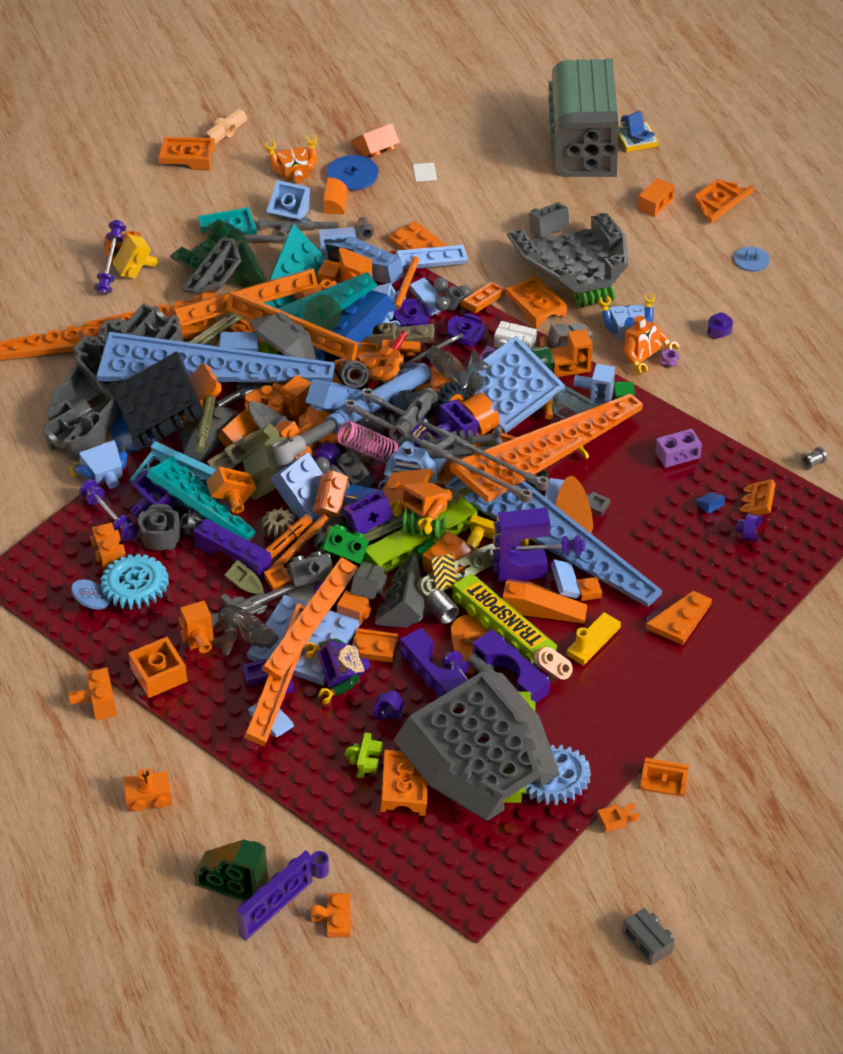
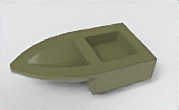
(244, 578)

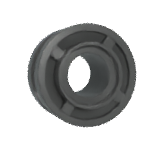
(360, 380)

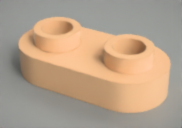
(554, 664)

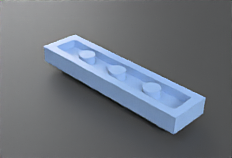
(434, 256)

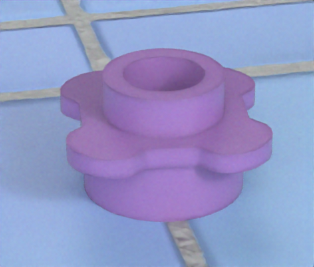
(669, 358)

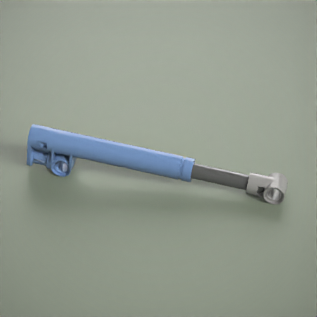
(406, 379)

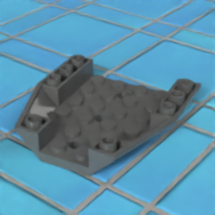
(578, 259)
(470, 773)

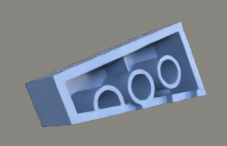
(385, 266)
(330, 395)

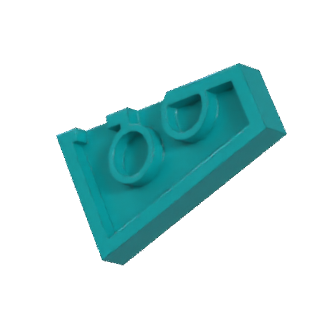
(238, 218)

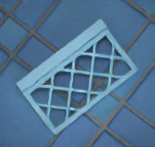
(162, 452)

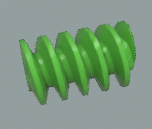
(584, 297)
(410, 522)

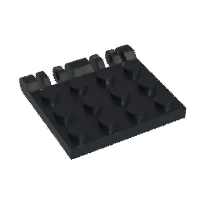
(156, 399)

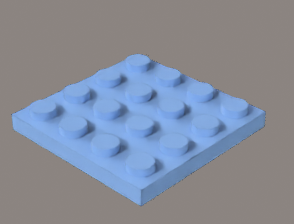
(517, 383)
(332, 626)

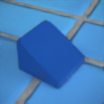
(711, 502)

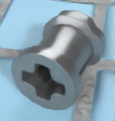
(814, 457)

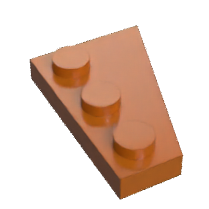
(681, 618)

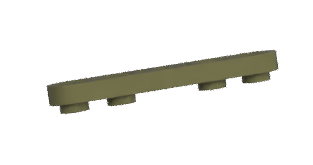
(474, 562)

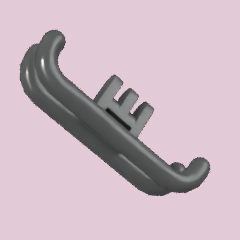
(458, 451)

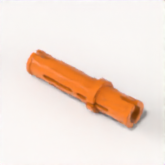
(304, 522)

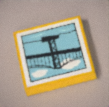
(631, 144)

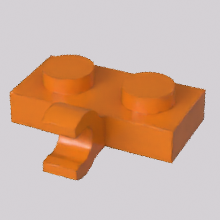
(336, 914)

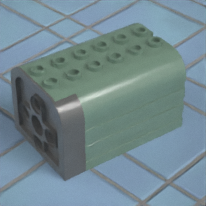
(584, 118)

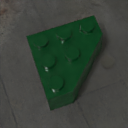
(233, 869)

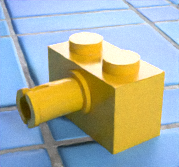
(132, 256)

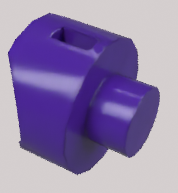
(719, 325)
(748, 527)
(388, 706)

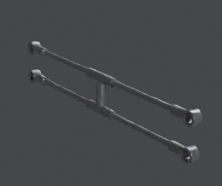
(524, 495)

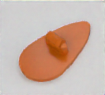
(574, 503)
(464, 632)

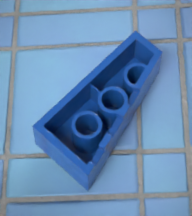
(362, 316)

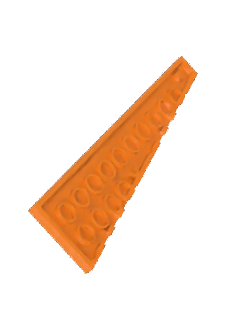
(65, 340)
(543, 446)

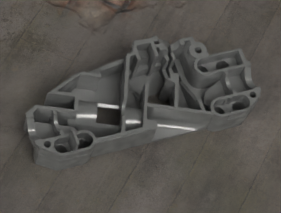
(70, 417)

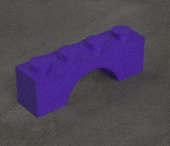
(213, 537)
(418, 649)
(497, 652)

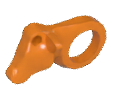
(205, 384)

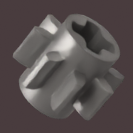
(191, 522)

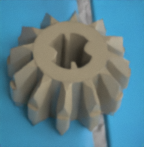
(276, 522)

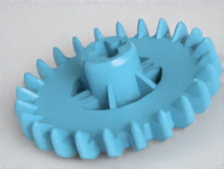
(134, 586)

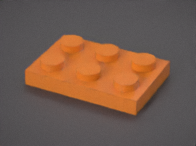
(414, 237)

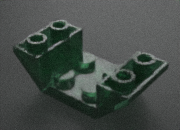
(215, 231)

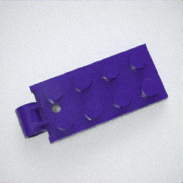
(280, 891)

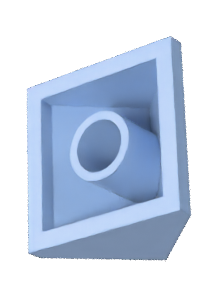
(289, 200)

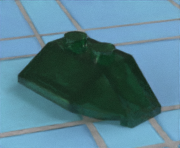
(248, 271)

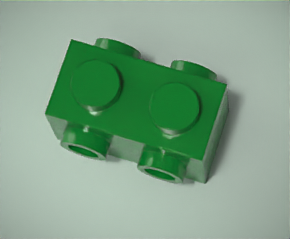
(344, 544)

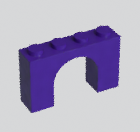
(515, 527)

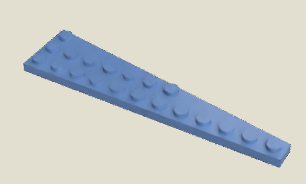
(131, 354)
(596, 558)

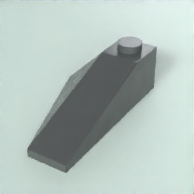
(403, 601)

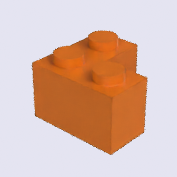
(574, 357)

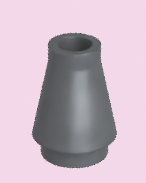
(364, 229)

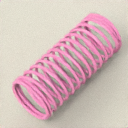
(351, 435)

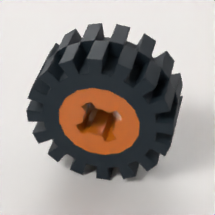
(448, 393)

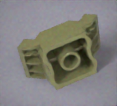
(260, 458)

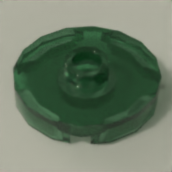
(332, 311)

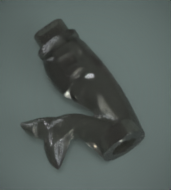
(452, 369)
(251, 628)

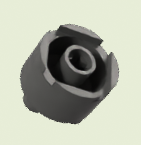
(159, 527)

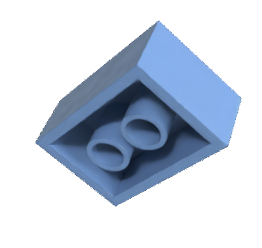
(299, 485)

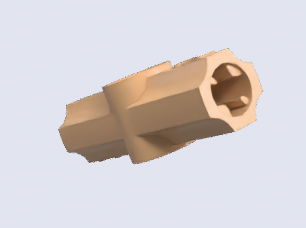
(226, 126)

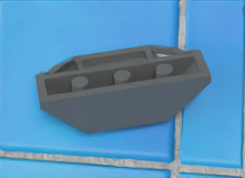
(215, 268)
(284, 335)
(220, 418)

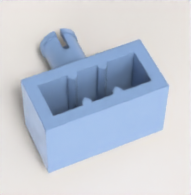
(600, 384)

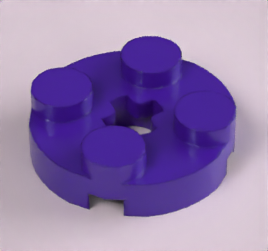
(420, 313)
(470, 321)

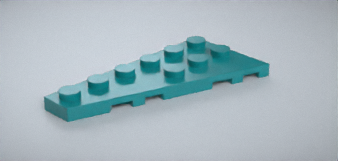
(344, 293)

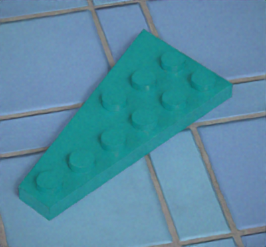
(296, 256)
(197, 496)

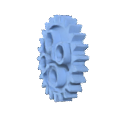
(573, 777)

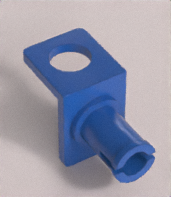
(636, 126)

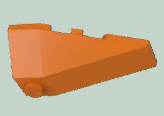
(540, 602)

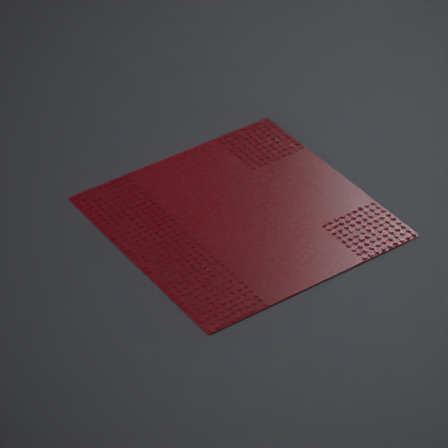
(610, 709)

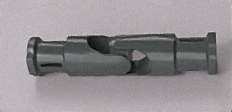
(413, 415)

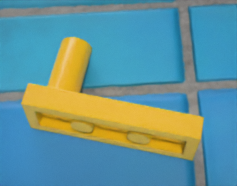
(483, 527)
(592, 639)

